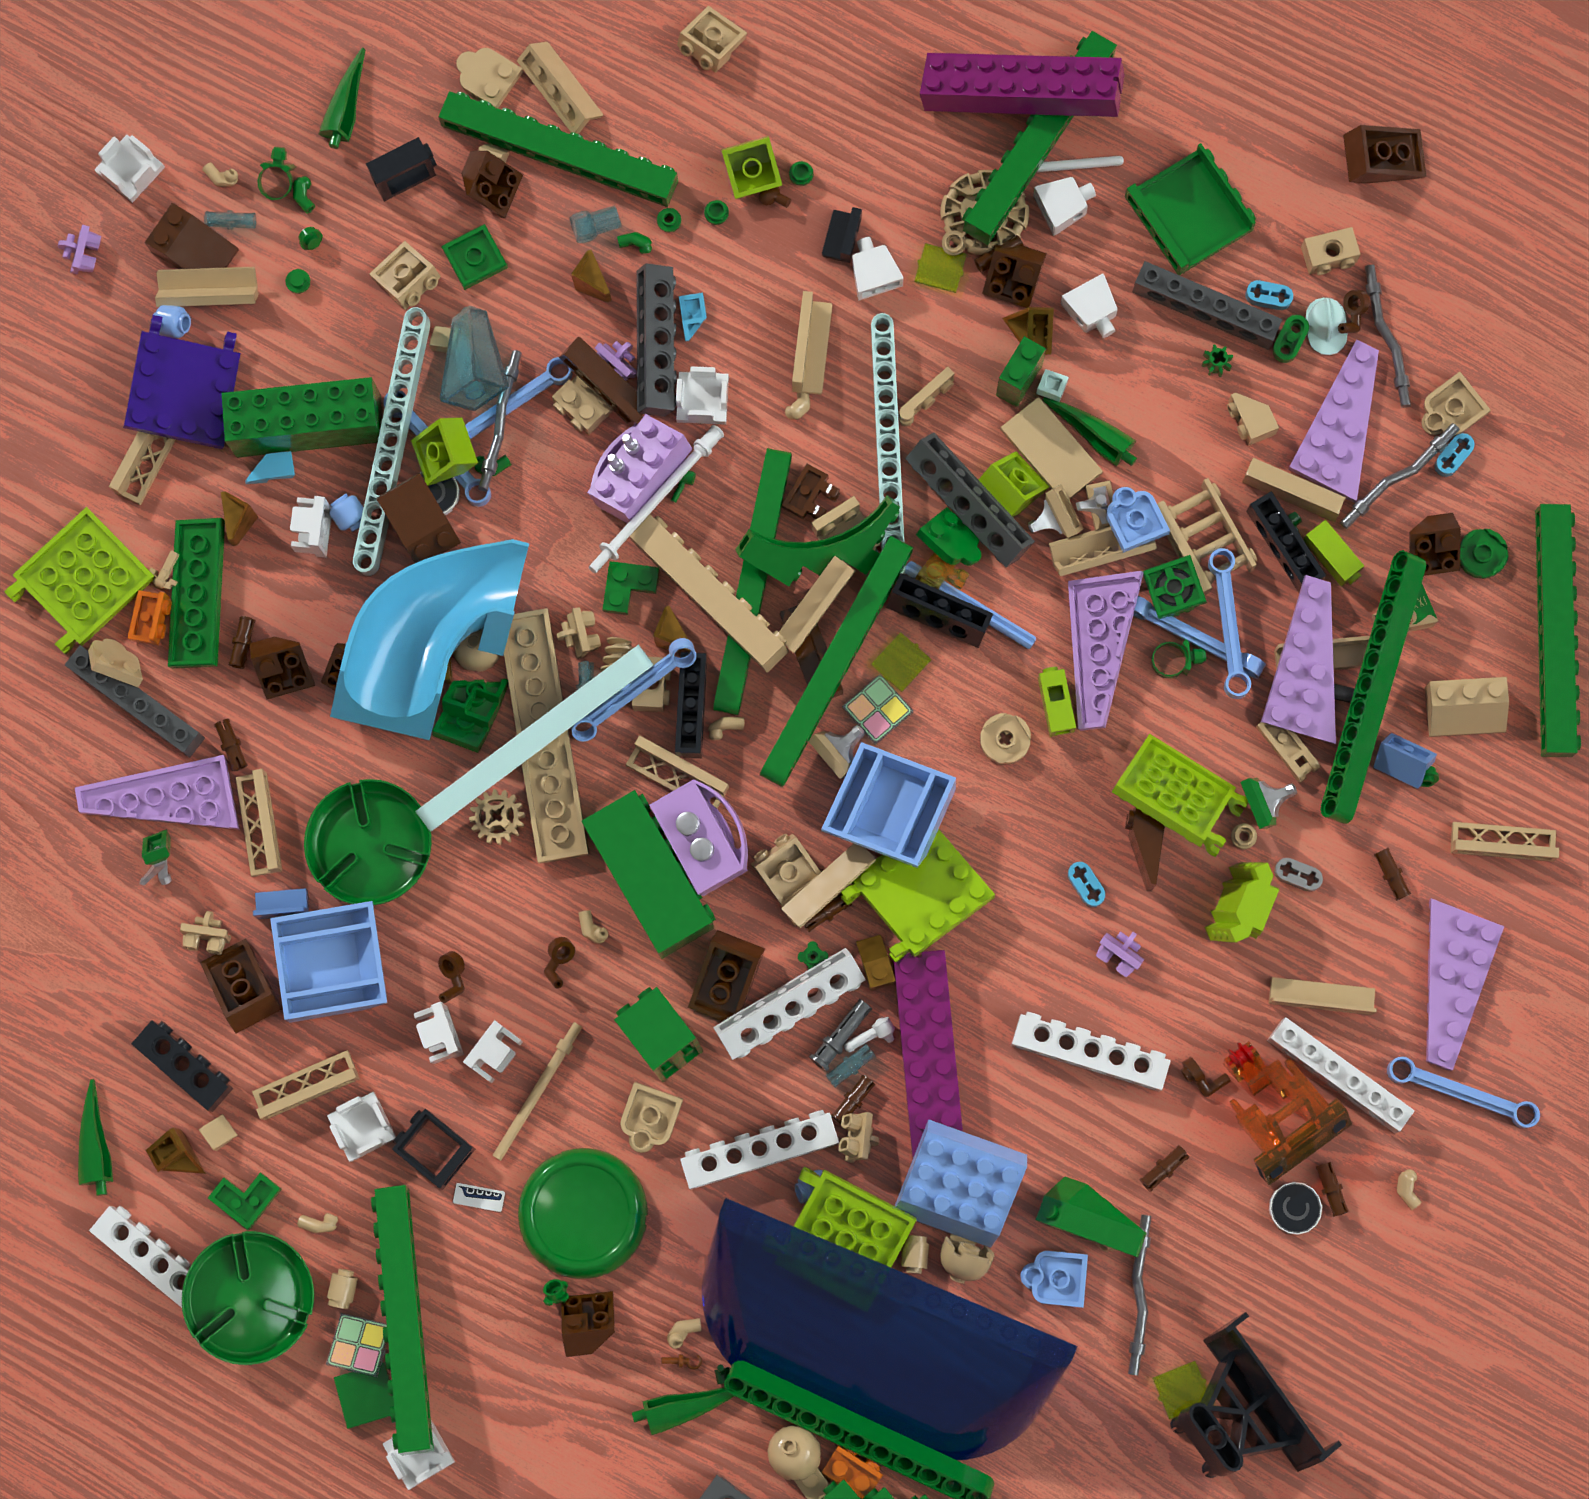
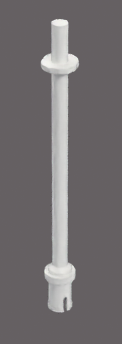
(702, 448)

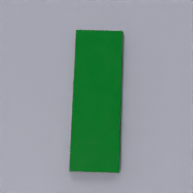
(197, 593)

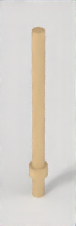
(564, 1047)

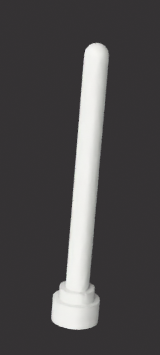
(1081, 163)

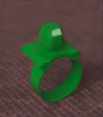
(278, 155)
(1196, 656)

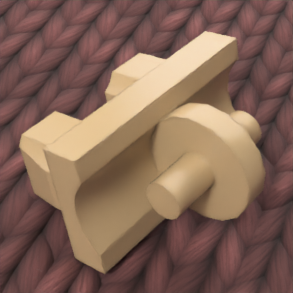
(575, 633)
(215, 936)
(859, 1138)

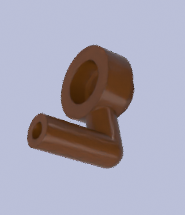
(1351, 307)
(558, 957)
(452, 966)
(1193, 1073)

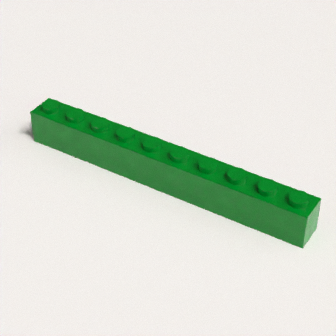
(558, 148)
(1024, 159)
(1556, 630)
(403, 1321)

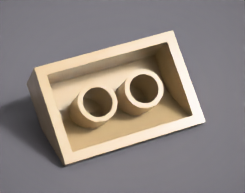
(1467, 706)

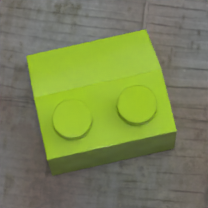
(751, 167)
(444, 450)
(1013, 483)

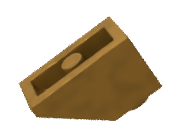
(875, 962)

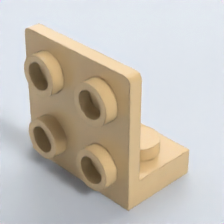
(838, 520)

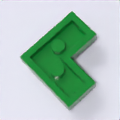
(623, 579)
(248, 1205)

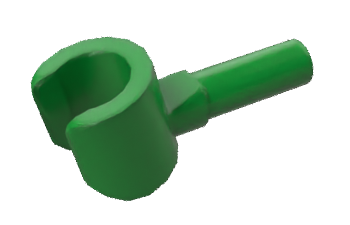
(689, 479)

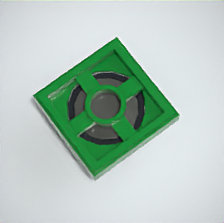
(1174, 587)

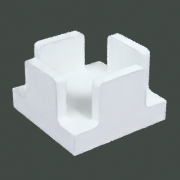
(128, 166)
(702, 396)
(312, 524)
(438, 1033)
(492, 1051)
(360, 1126)
(418, 1467)

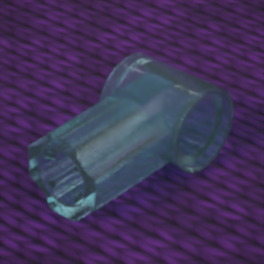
(588, 225)

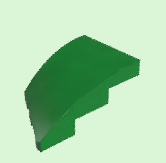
(469, 712)

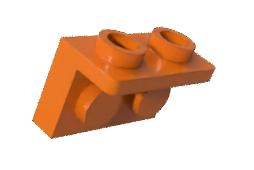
(857, 1473)

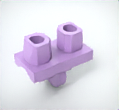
(85, 240)
(623, 368)
(1129, 958)

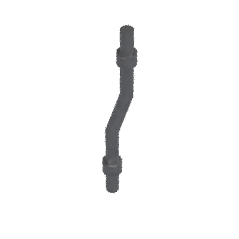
(1401, 380)
(490, 465)
(1361, 507)
(1137, 1347)

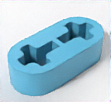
(1267, 300)
(1458, 458)
(1091, 880)

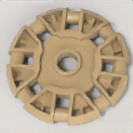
(951, 207)

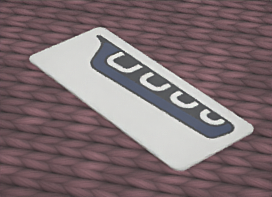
(479, 1197)

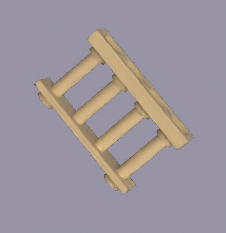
(1179, 536)

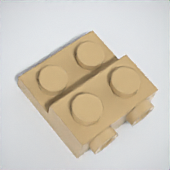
(710, 39)
(405, 275)
(581, 405)
(785, 868)

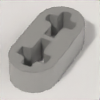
(1300, 869)

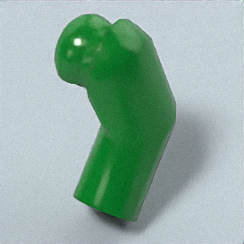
(503, 463)

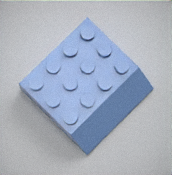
(890, 805)
(328, 962)
(961, 1183)

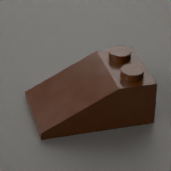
(1384, 154)
(189, 242)
(418, 519)
(1146, 841)
(726, 976)
(240, 986)

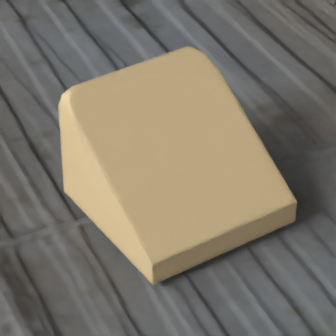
(497, 151)
(440, 339)
(218, 1132)

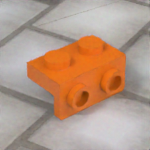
(149, 617)

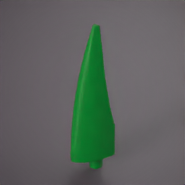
(341, 112)
(1102, 436)
(94, 1155)
(676, 1409)

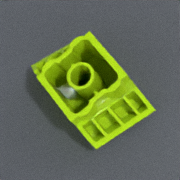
(1243, 903)

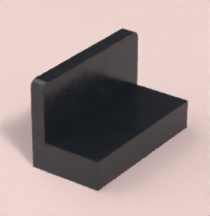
(842, 235)

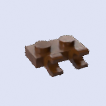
(806, 490)

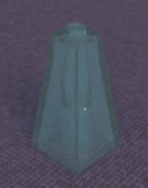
(472, 362)

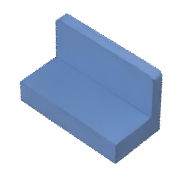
(1404, 760)
(281, 903)

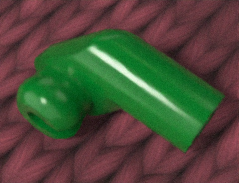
(300, 188)
(637, 239)

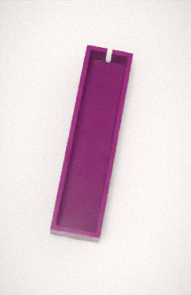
(1022, 84)
(927, 1043)

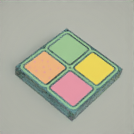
(877, 709)
(358, 1345)

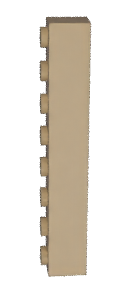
(708, 593)

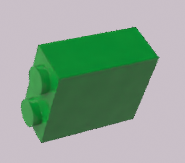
(1020, 371)

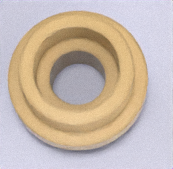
(946, 243)
(1249, 830)

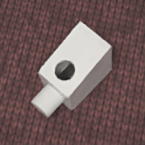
(1062, 202)
(874, 270)
(1092, 306)

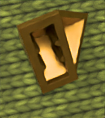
(589, 279)
(1033, 323)
(237, 516)
(668, 630)
(174, 1153)

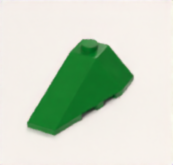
(1086, 1214)

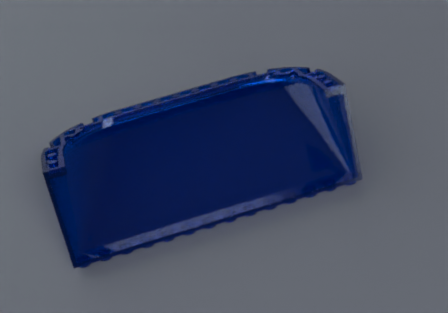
(875, 1337)

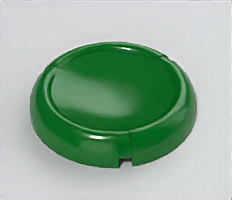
(367, 842)
(582, 1213)
(247, 1298)

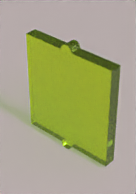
(939, 268)
(901, 662)
(1180, 1388)

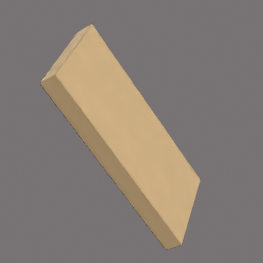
(1051, 448)

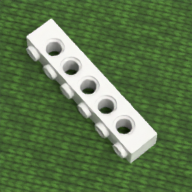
(776, 1001)
(1340, 1075)
(1151, 1079)
(693, 1159)
(107, 1230)

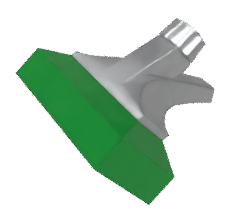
(1266, 800)
(155, 853)

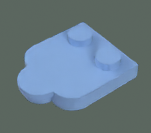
(1135, 518)
(1057, 1278)

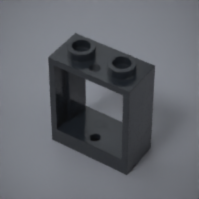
(402, 168)
(454, 1164)

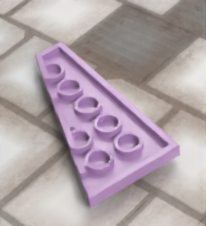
(1337, 438)
(1100, 629)
(1304, 678)
(178, 794)
(1457, 968)

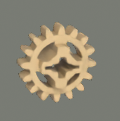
(503, 808)

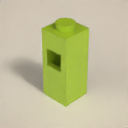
(1334, 554)
(1056, 701)

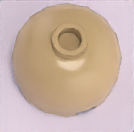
(471, 658)
(964, 1259)
(794, 1453)

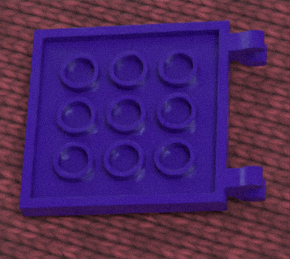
(180, 387)

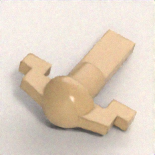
(161, 580)

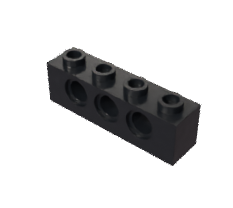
(1284, 540)
(939, 610)
(691, 708)
(149, 1043)

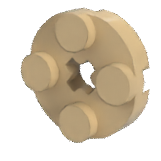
(1003, 753)

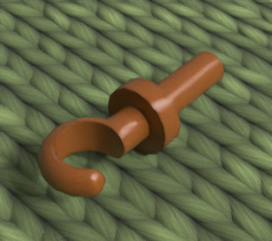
(680, 1361)

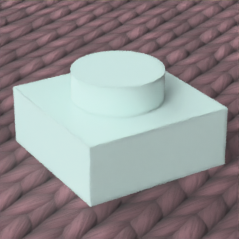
(1052, 385)

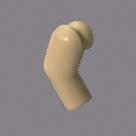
(225, 178)
(799, 407)
(725, 723)
(590, 930)
(1405, 1188)
(317, 1226)
(680, 1330)

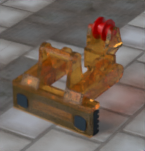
(1281, 1152)

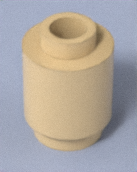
(915, 1254)
(342, 1289)

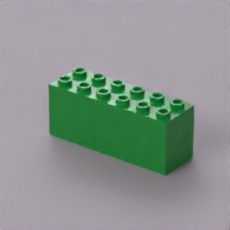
(302, 417)
(649, 873)
(658, 1033)

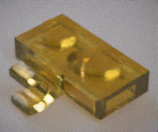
(937, 571)

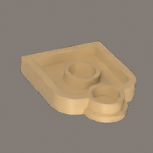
(487, 75)
(1453, 403)
(114, 661)
(649, 1117)

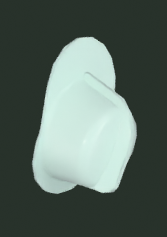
(1324, 318)

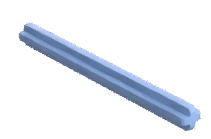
(997, 622)

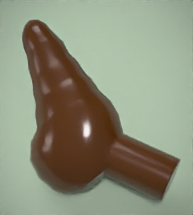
(773, 195)

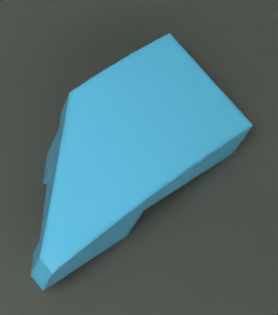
(692, 313)
(271, 467)

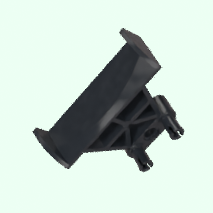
(1263, 1398)

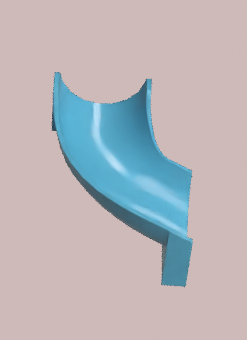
(414, 625)

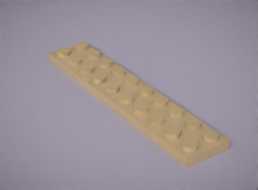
(551, 771)

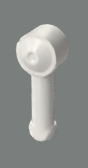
(882, 1028)

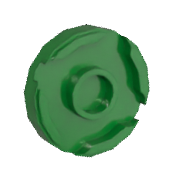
(1483, 553)

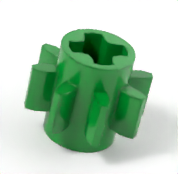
(1217, 353)

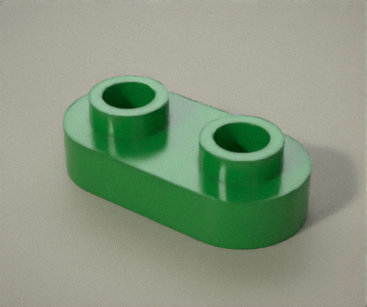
(1289, 339)

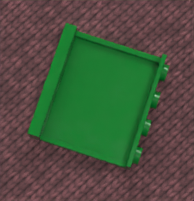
(1191, 210)

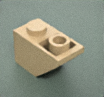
(1253, 417)

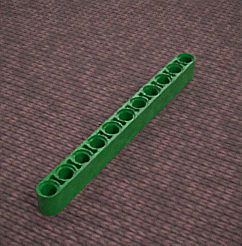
(752, 579)
(836, 661)
(1373, 687)
(857, 1433)

